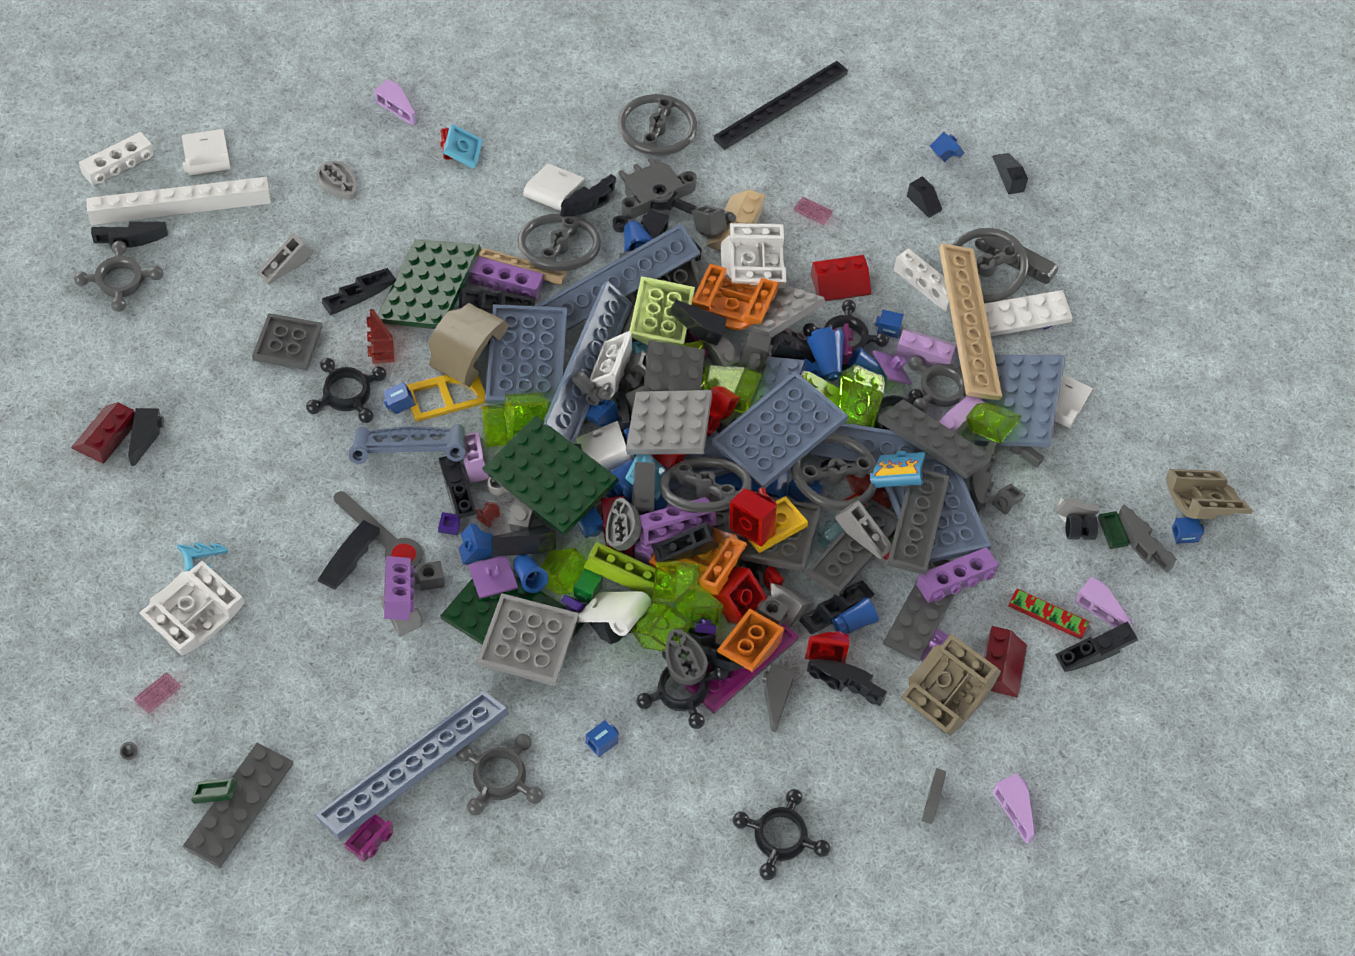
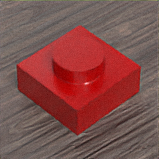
(772, 576)

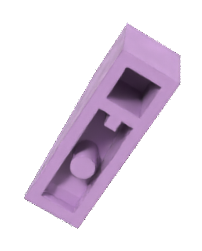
(393, 98)
(956, 417)
(474, 457)
(1101, 602)
(1015, 800)

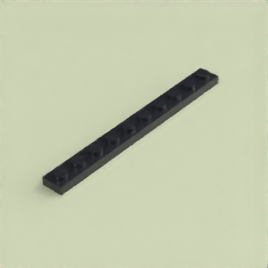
(780, 105)

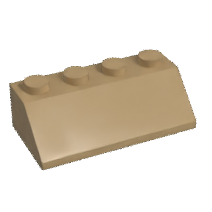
(746, 207)

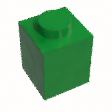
(587, 586)

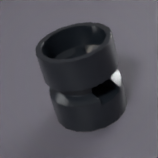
(1081, 527)

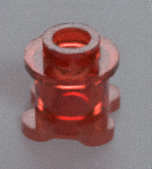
(488, 513)

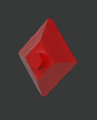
(828, 646)

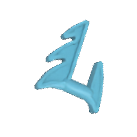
(192, 553)

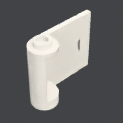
(205, 152)
(552, 186)
(1071, 400)
(606, 446)
(617, 608)

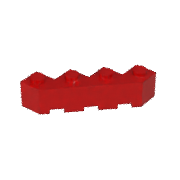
(722, 406)

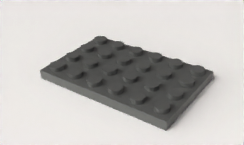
(787, 554)

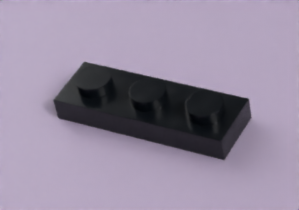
(623, 410)

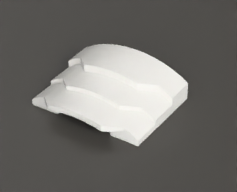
(754, 253)
(192, 608)

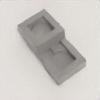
(1075, 507)

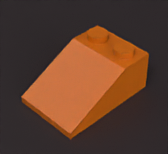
(752, 640)

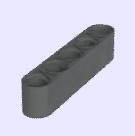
(1038, 266)

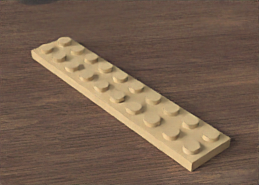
(970, 322)

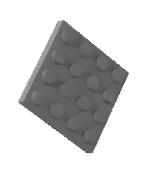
(786, 309)
(669, 422)
(528, 639)

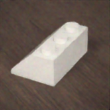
(612, 362)

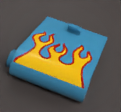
(898, 470)

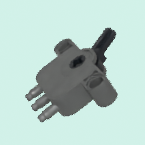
(656, 189)

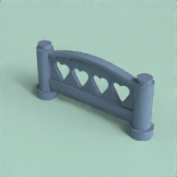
(451, 443)

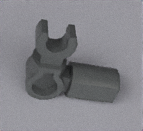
(594, 394)
(1028, 454)

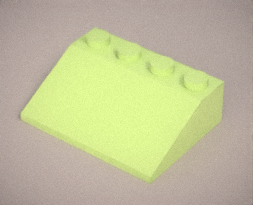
(651, 311)

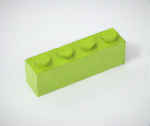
(621, 569)

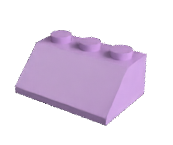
(928, 348)

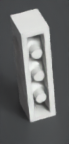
(116, 158)
(923, 277)

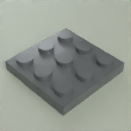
(287, 341)
(673, 367)

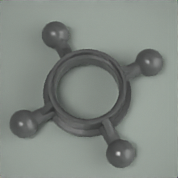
(119, 261)
(950, 371)
(533, 794)

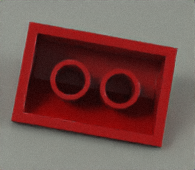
(841, 277)

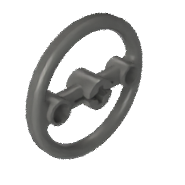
(665, 104)
(559, 242)
(986, 262)
(835, 472)
(704, 484)

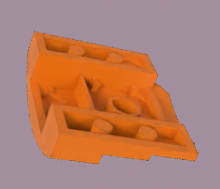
(735, 301)
(717, 563)

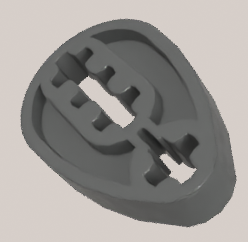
(625, 515)
(676, 663)
(934, 796)

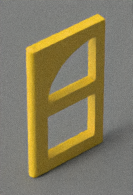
(441, 382)

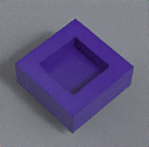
(449, 524)
(572, 604)
(704, 626)

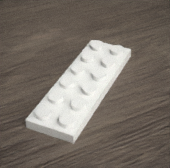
(1027, 313)

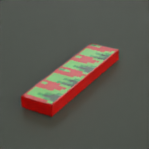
(1048, 613)

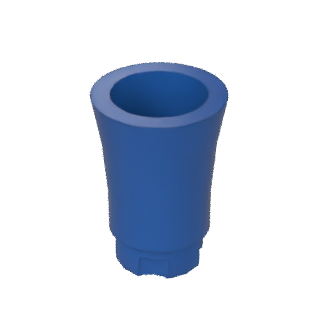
(865, 361)
(530, 573)
(856, 617)

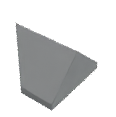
(797, 602)

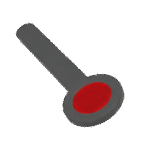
(394, 547)

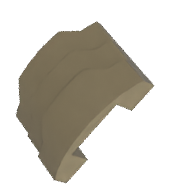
(461, 340)
(1204, 494)
(950, 684)

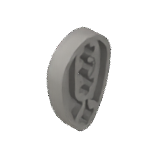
(335, 187)

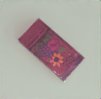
(813, 210)
(157, 693)

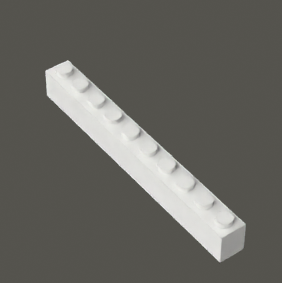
(178, 200)

